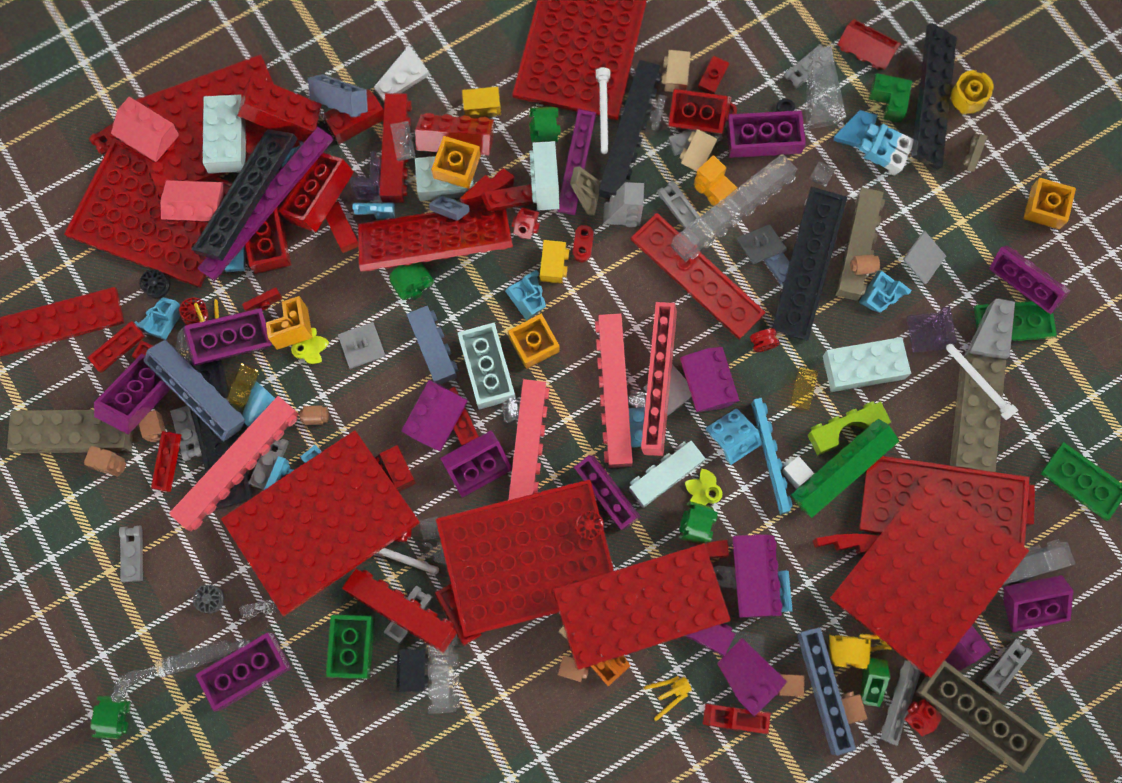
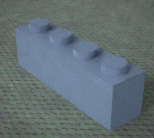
(338, 95)
(432, 346)

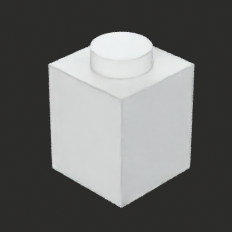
(796, 471)

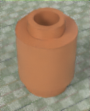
(865, 264)
(314, 415)

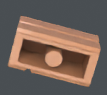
(105, 461)

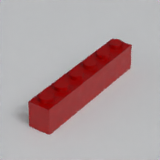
(393, 171)
(400, 610)

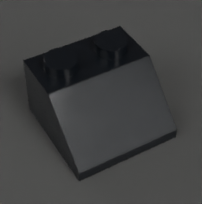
(411, 670)

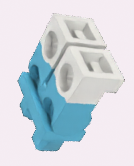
(886, 147)

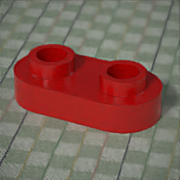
(583, 242)

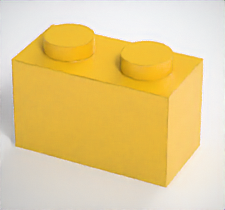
(481, 102)
(553, 260)

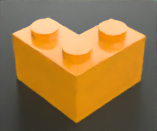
(712, 181)
(292, 327)

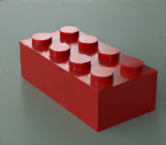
(279, 109)
(464, 128)
(316, 192)
(269, 246)

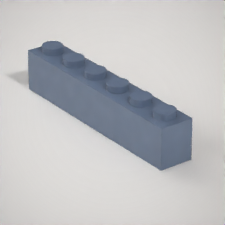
(194, 390)
(826, 692)

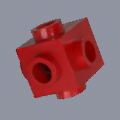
(526, 223)
(923, 717)

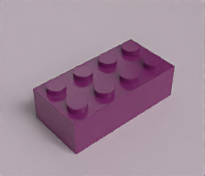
(765, 134)
(226, 337)
(130, 397)
(243, 671)

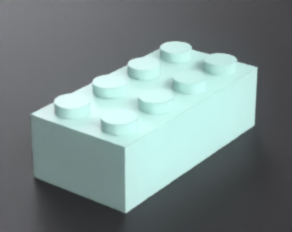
(223, 134)
(866, 364)
(486, 365)

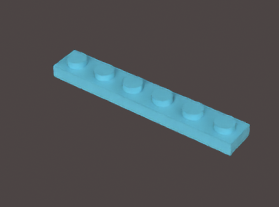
(774, 465)

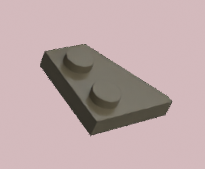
(976, 147)
(586, 189)

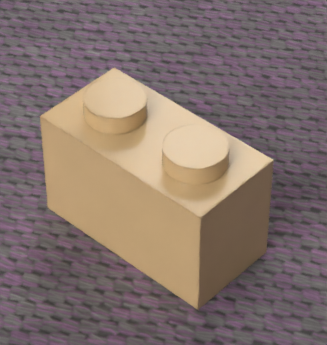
(677, 70)
(698, 150)

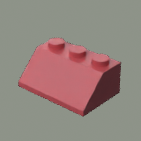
(143, 129)
(190, 200)

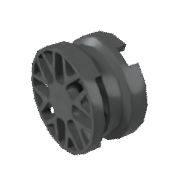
(208, 599)

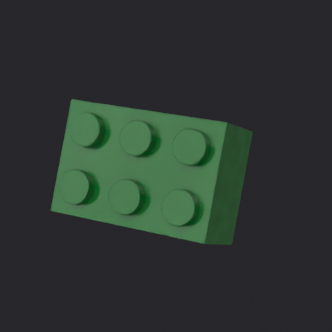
(350, 646)

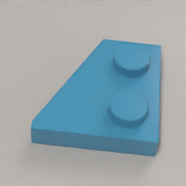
(855, 129)

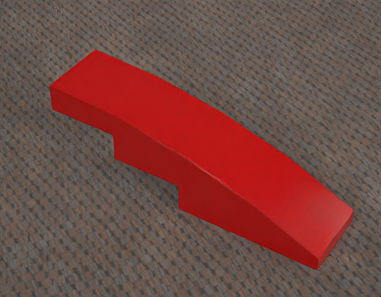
(861, 542)

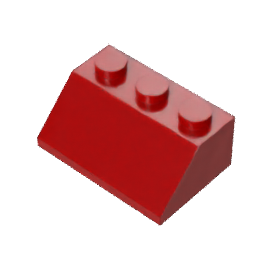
(868, 44)
(699, 111)
(345, 127)

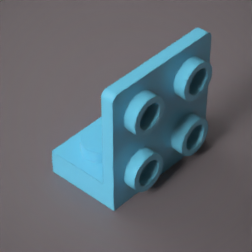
(735, 435)

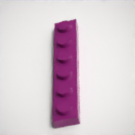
(577, 158)

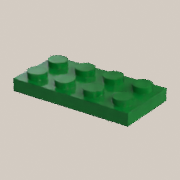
(1029, 321)
(1084, 481)

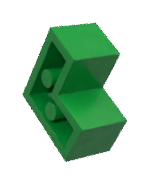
(894, 93)

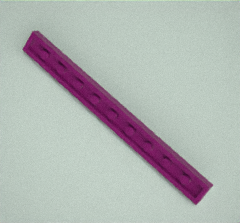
(273, 196)

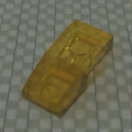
(242, 385)
(804, 388)

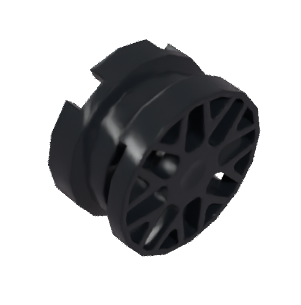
(155, 284)

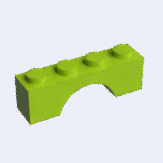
(827, 437)

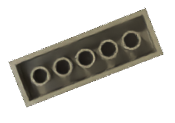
(977, 416)
(63, 432)
(981, 717)

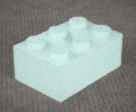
(544, 175)
(431, 188)

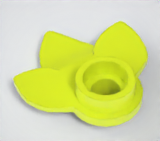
(311, 349)
(701, 487)

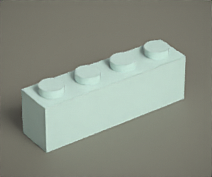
(666, 474)

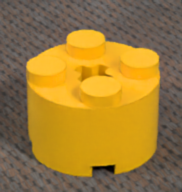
(971, 92)
(849, 650)

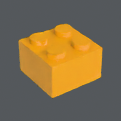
(456, 162)
(1049, 203)
(533, 341)

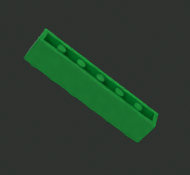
(845, 467)

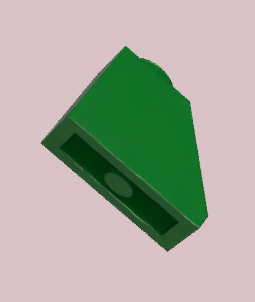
(874, 682)

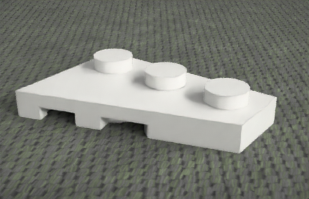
(402, 74)

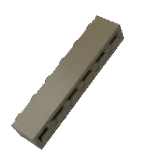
(860, 241)

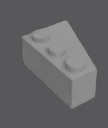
(625, 206)
(994, 331)

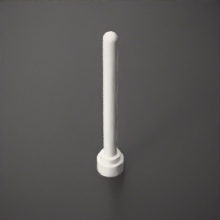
(603, 77)
(1007, 409)
(409, 561)

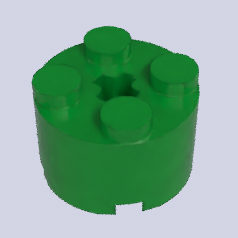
(544, 125)
(410, 280)
(697, 523)
(109, 718)

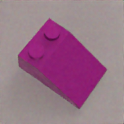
(750, 676)

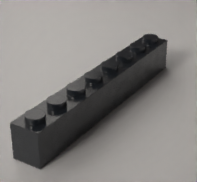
(630, 128)

